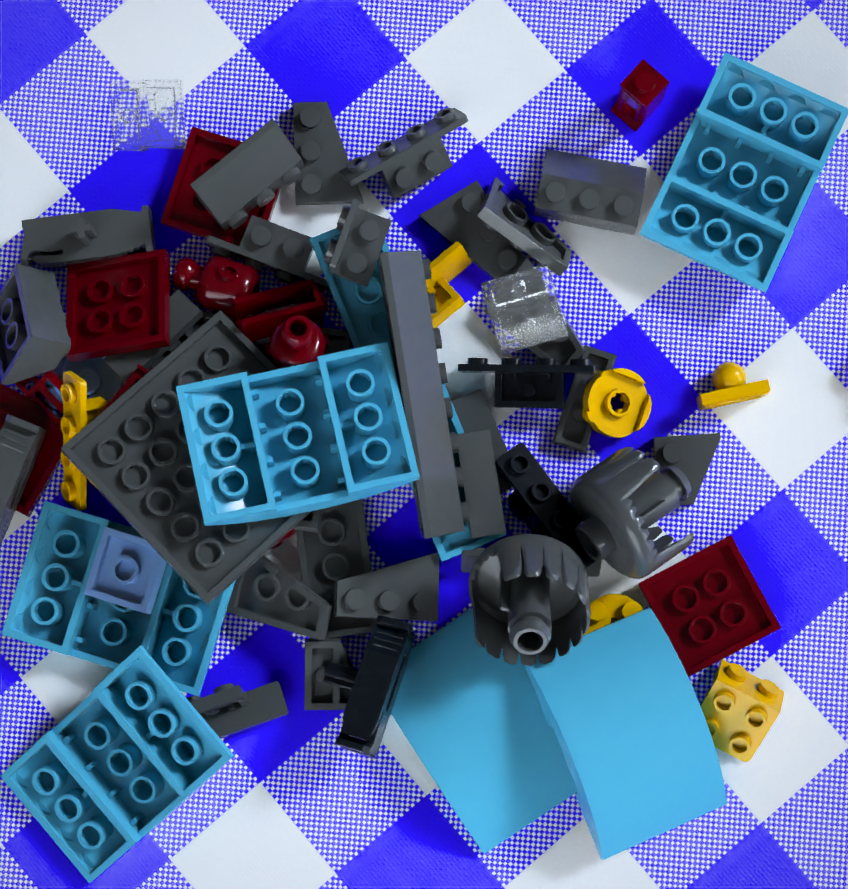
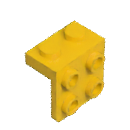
(740, 710)

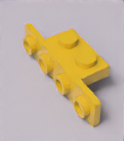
(443, 270)
(77, 413)

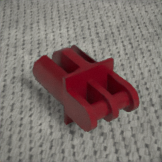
(45, 388)

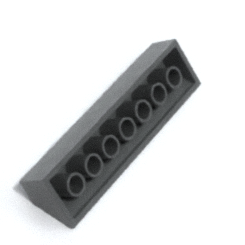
(421, 391)

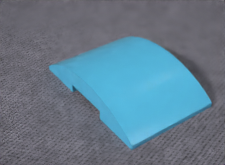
(744, 172)
(297, 437)
(58, 616)
(630, 732)
(481, 734)
(117, 765)

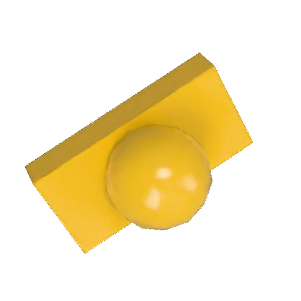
(731, 388)

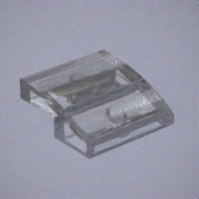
(147, 114)
(524, 309)

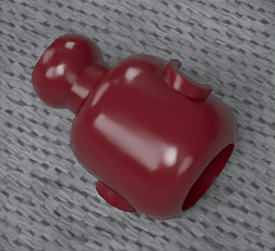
(216, 282)
(296, 342)

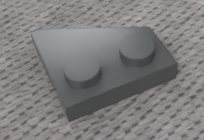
(688, 453)
(317, 656)

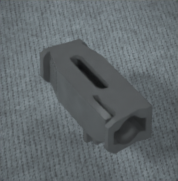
(86, 237)
(18, 454)

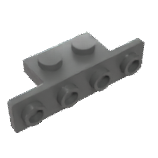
(409, 158)
(271, 248)
(234, 710)

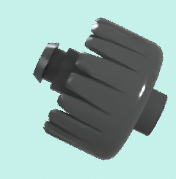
(620, 503)
(529, 598)

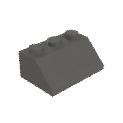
(248, 176)
(590, 192)
(31, 325)

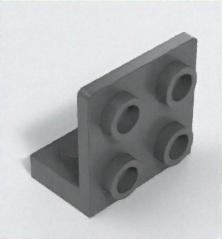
(358, 246)

